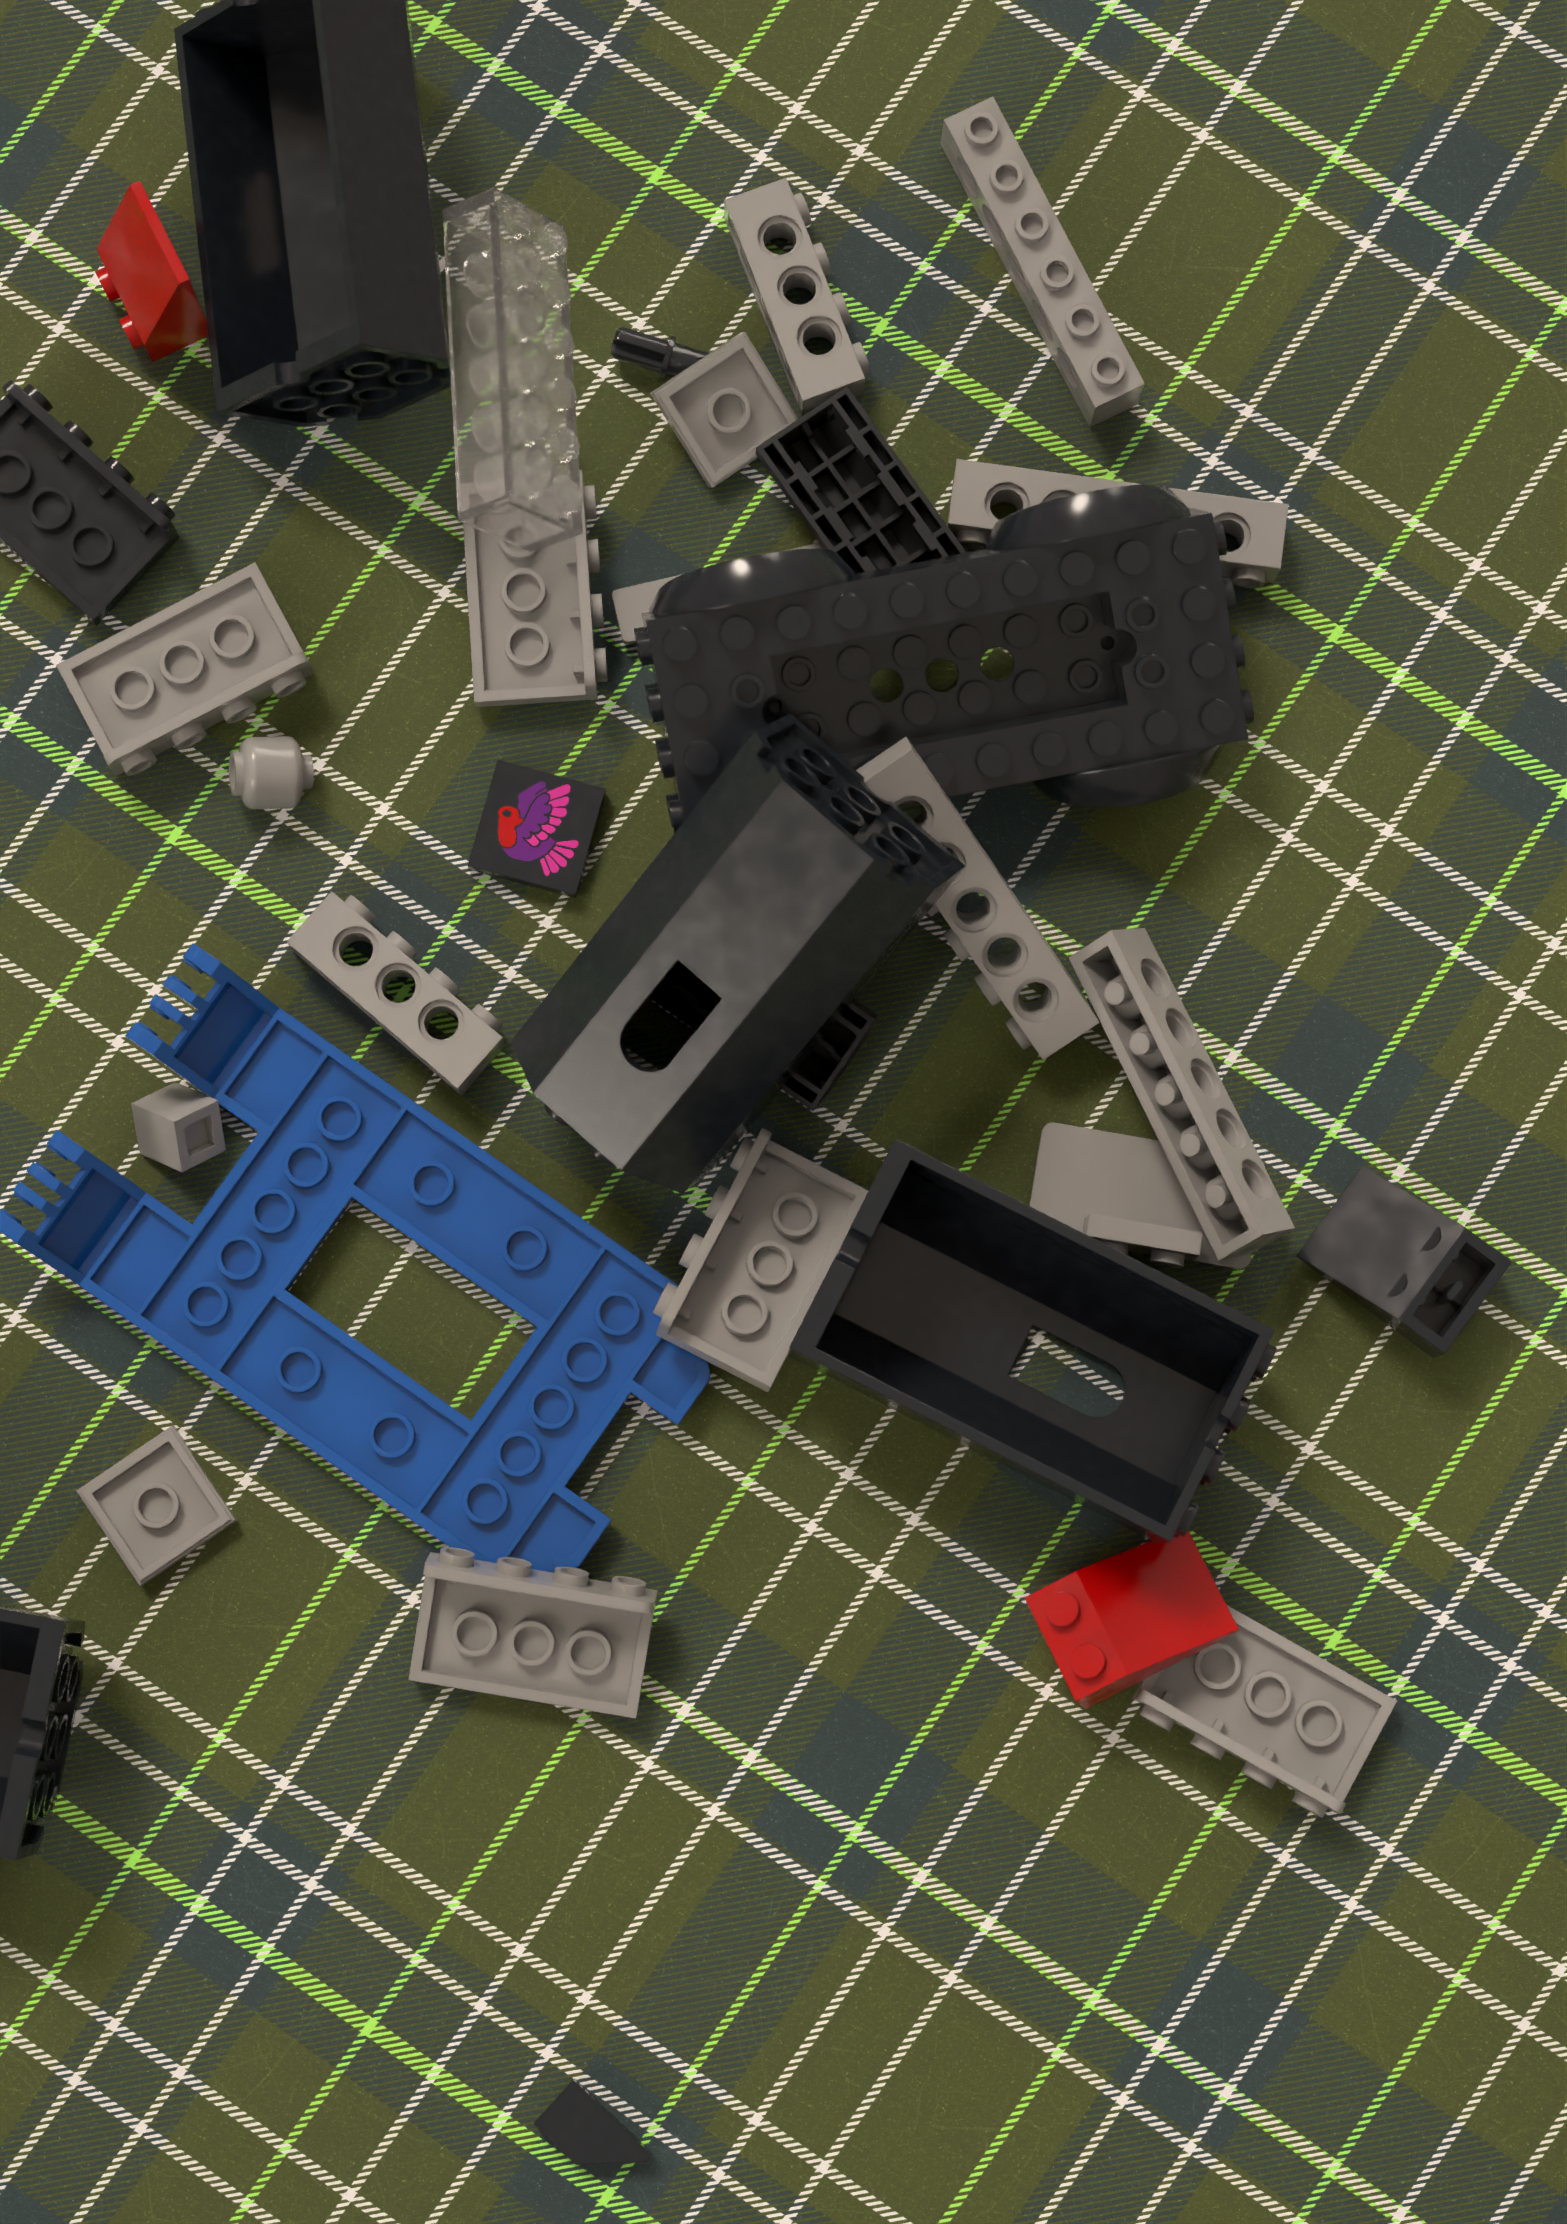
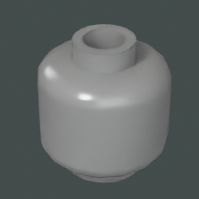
(270, 772)

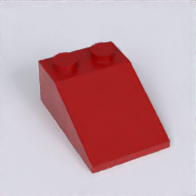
(148, 279)
(1130, 1617)

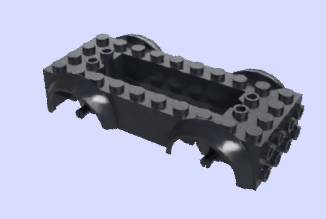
(1097, 596)

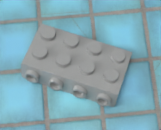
(534, 617)
(186, 671)
(758, 1261)
(533, 1632)
(1274, 1710)

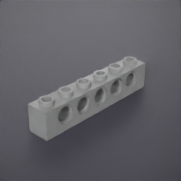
(1041, 262)
(1254, 523)
(1062, 1009)
(1181, 1093)

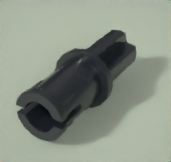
(653, 352)

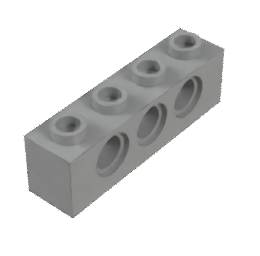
(777, 213)
(322, 946)

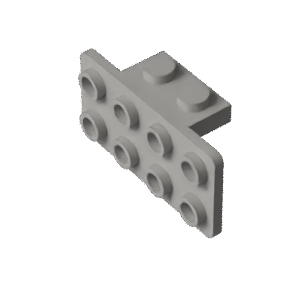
(1120, 1195)

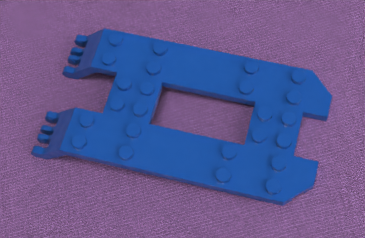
(223, 1282)

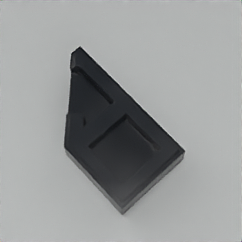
(588, 2130)

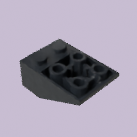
(1403, 1261)

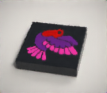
(537, 829)

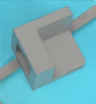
(178, 1127)

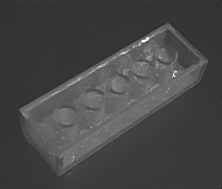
(512, 371)

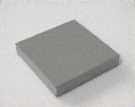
(724, 408)
(157, 1505)

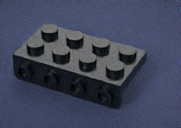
(73, 511)

